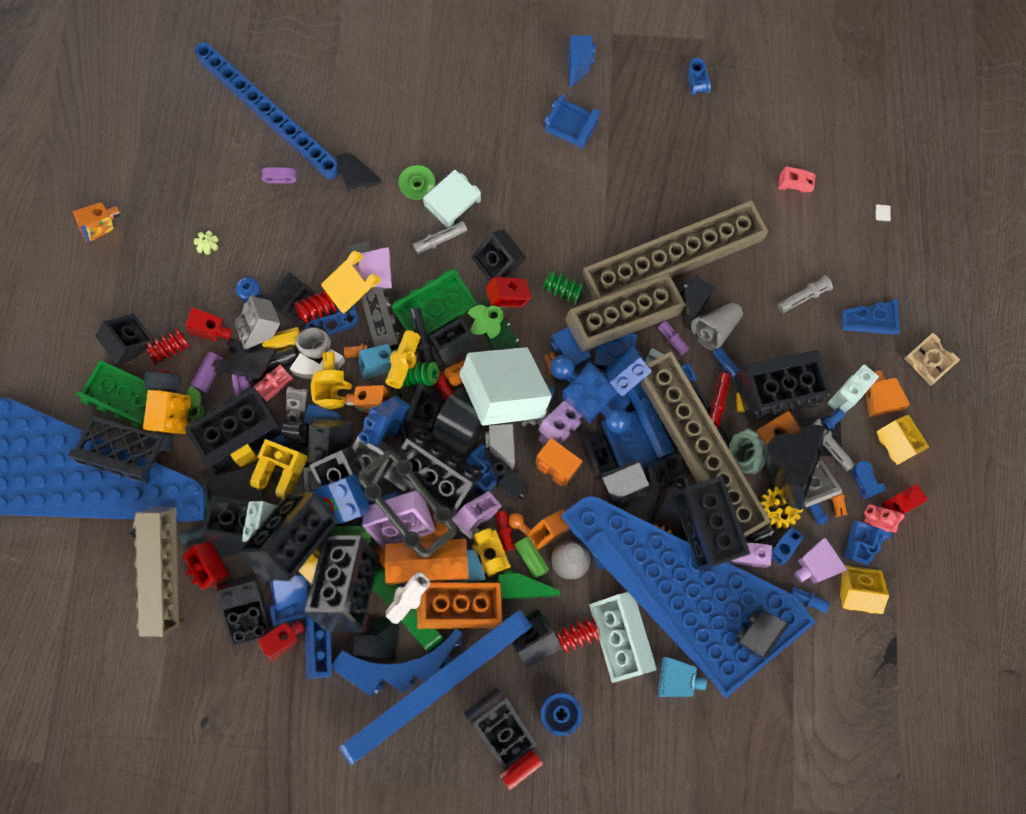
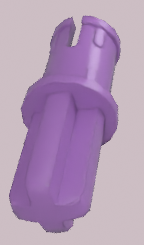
(673, 338)

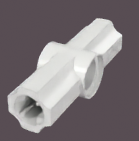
(407, 597)

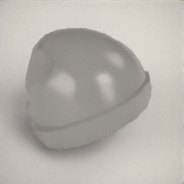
(313, 343)

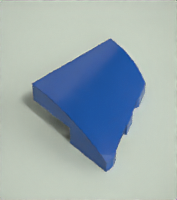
(489, 479)
(864, 542)

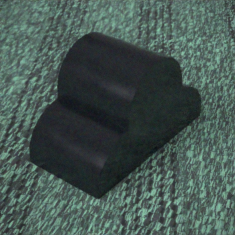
(457, 423)
(793, 461)
(500, 728)

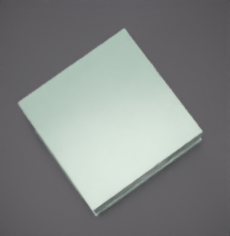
(505, 386)

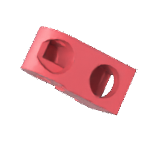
(796, 179)

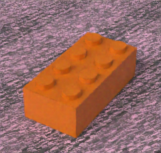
(460, 606)

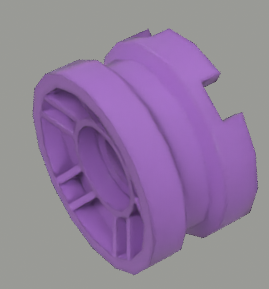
(241, 383)

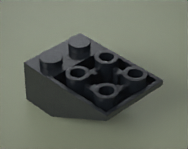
(243, 609)

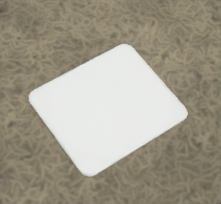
(883, 212)

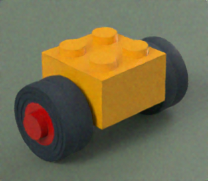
(164, 409)

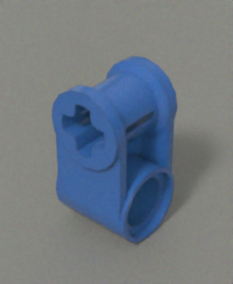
(699, 79)

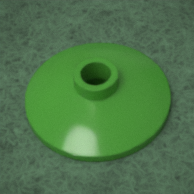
(414, 175)

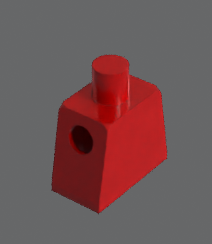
(201, 322)
(906, 500)
(272, 644)

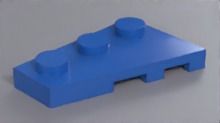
(879, 318)

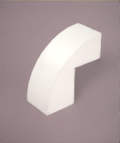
(305, 367)

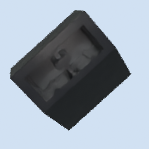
(454, 342)

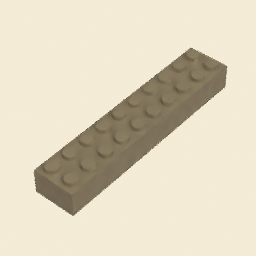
(677, 251)
(699, 438)

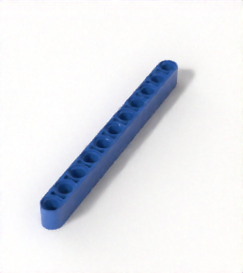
(270, 117)
(435, 687)

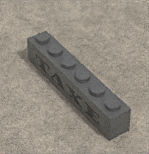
(376, 309)

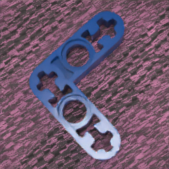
(340, 318)

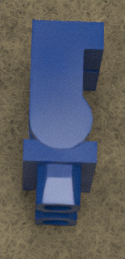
(384, 421)

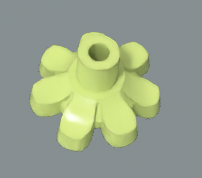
(206, 242)

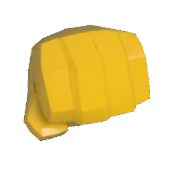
(327, 383)

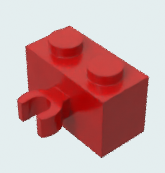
(205, 565)

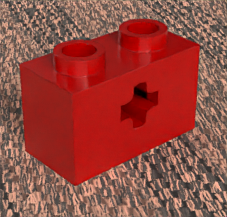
(508, 292)

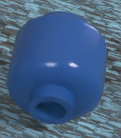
(248, 287)

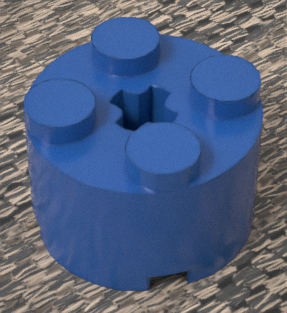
(570, 707)

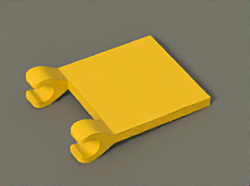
(346, 284)

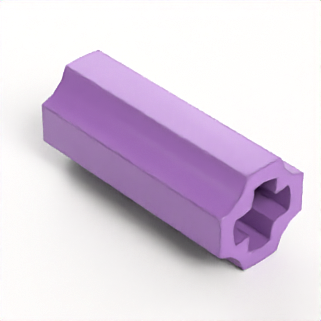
(206, 373)

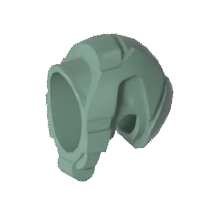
(753, 449)

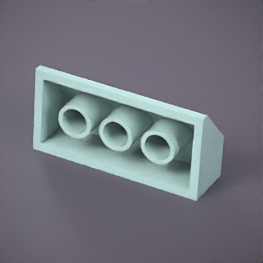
(622, 637)

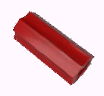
(521, 769)

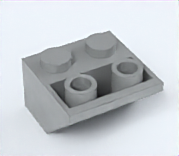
(257, 322)

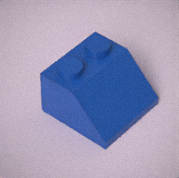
(580, 57)

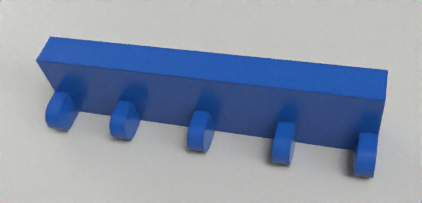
(650, 421)

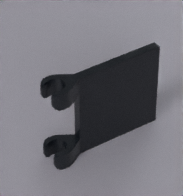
(245, 362)

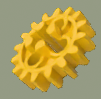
(775, 517)

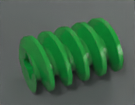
(563, 286)
(422, 373)

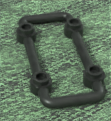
(410, 538)

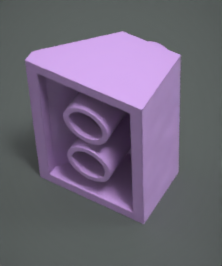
(409, 508)

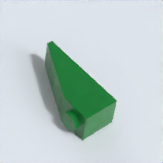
(521, 587)

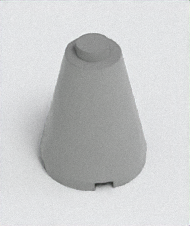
(716, 325)
(570, 559)

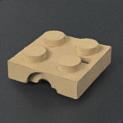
(934, 356)

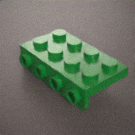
(440, 303)
(117, 393)

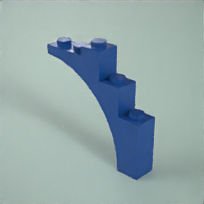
(370, 675)

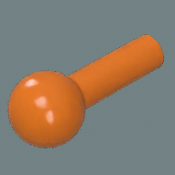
(517, 522)

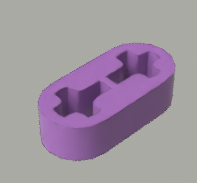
(279, 175)

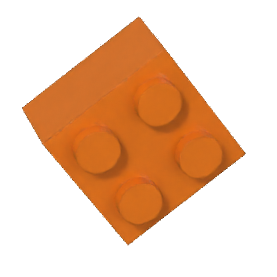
(558, 462)

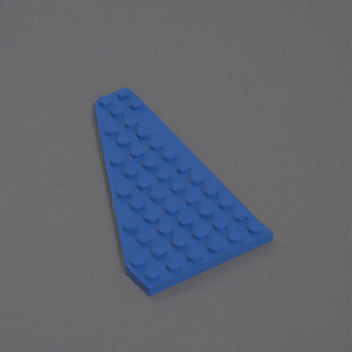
(46, 482)
(691, 605)

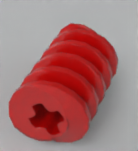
(314, 306)
(166, 346)
(578, 635)

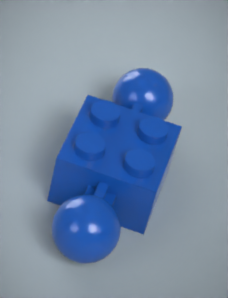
(590, 394)

